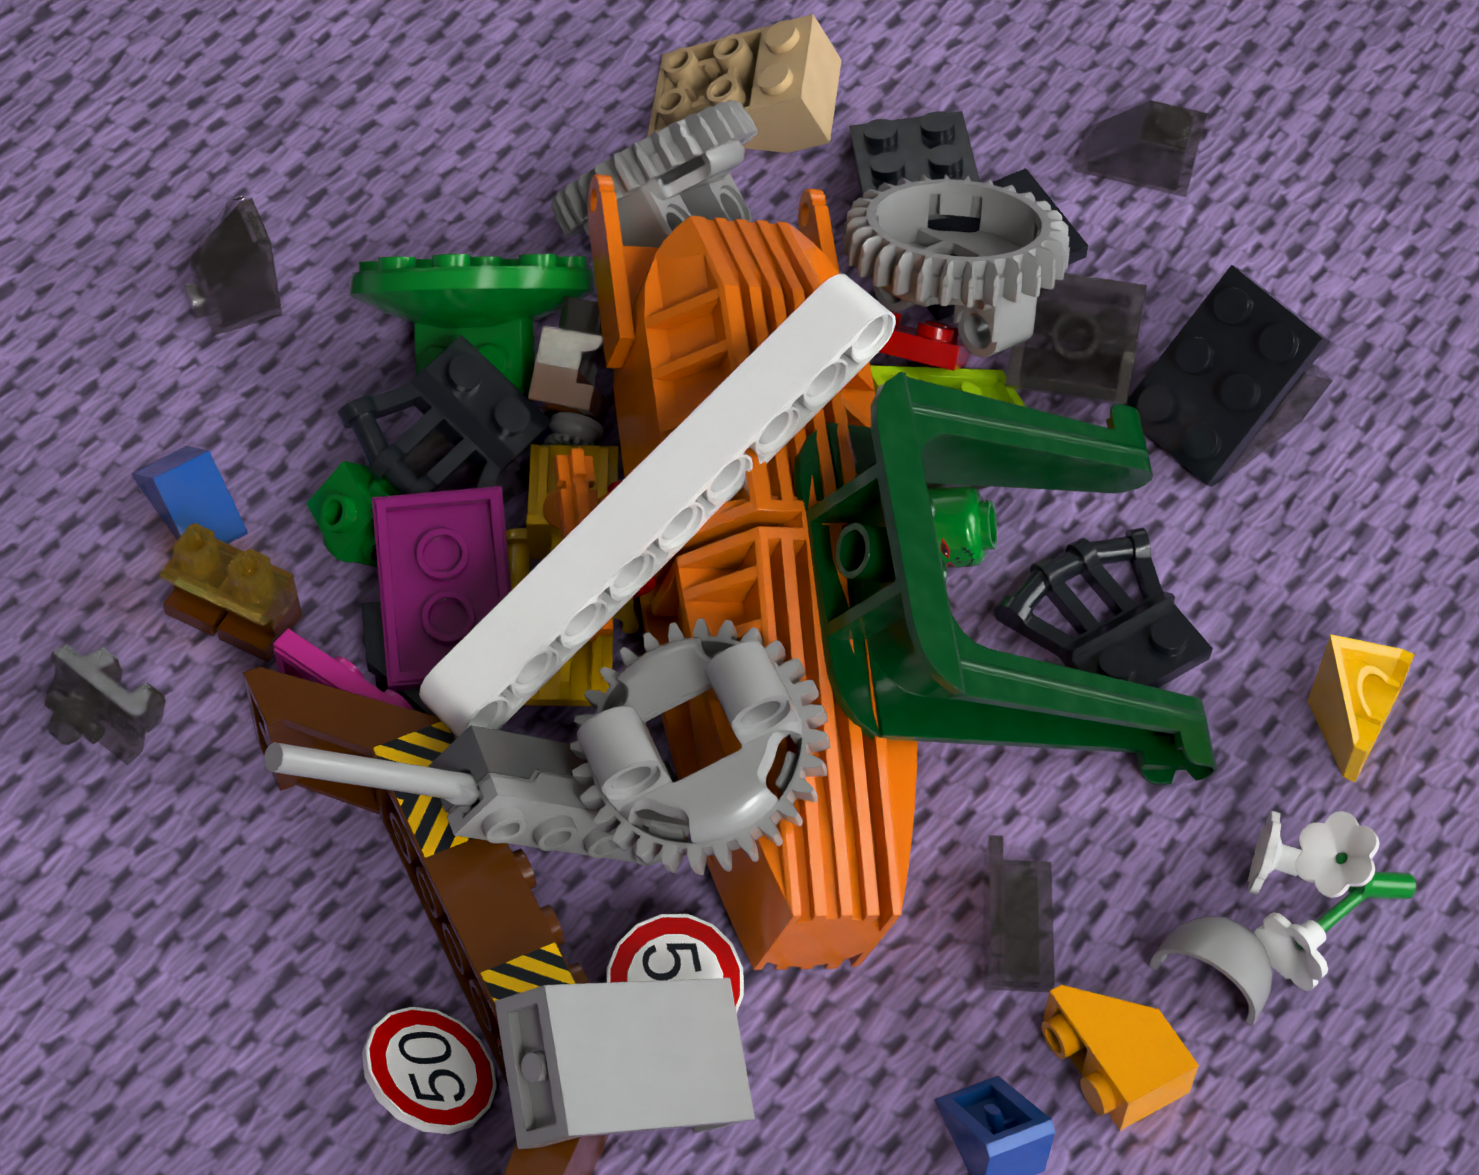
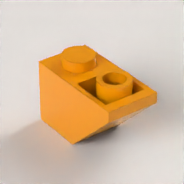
(1121, 1049)

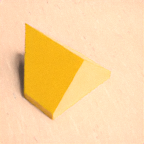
(1355, 695)

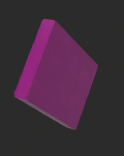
(437, 573)

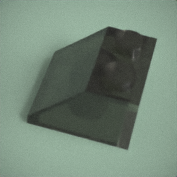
(1082, 340)

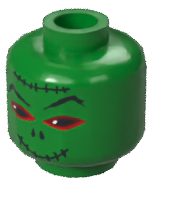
(963, 525)

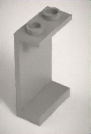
(623, 1059)

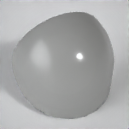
(1229, 949)

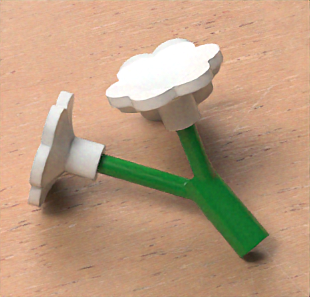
(1337, 860)

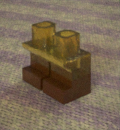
(230, 592)

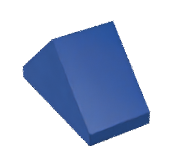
(191, 490)
(997, 1129)

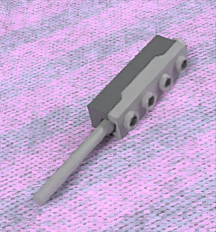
(492, 787)

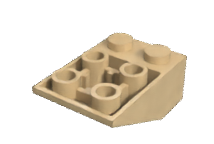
(778, 73)

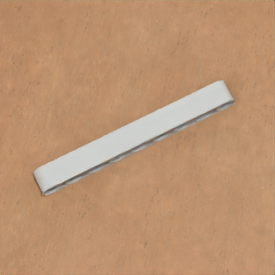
(657, 508)

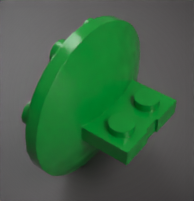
(475, 297)

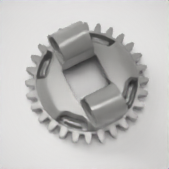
(669, 177)
(995, 269)
(727, 800)

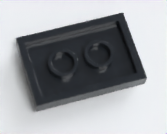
(914, 148)
(1225, 375)

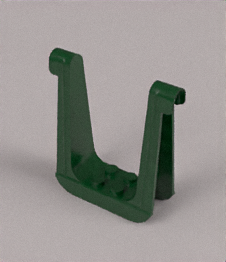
(923, 667)

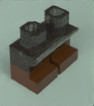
(569, 363)

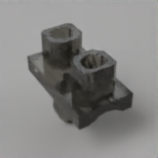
(93, 705)

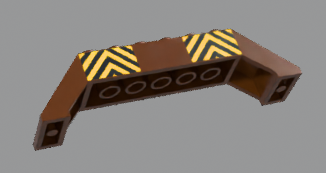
(468, 886)

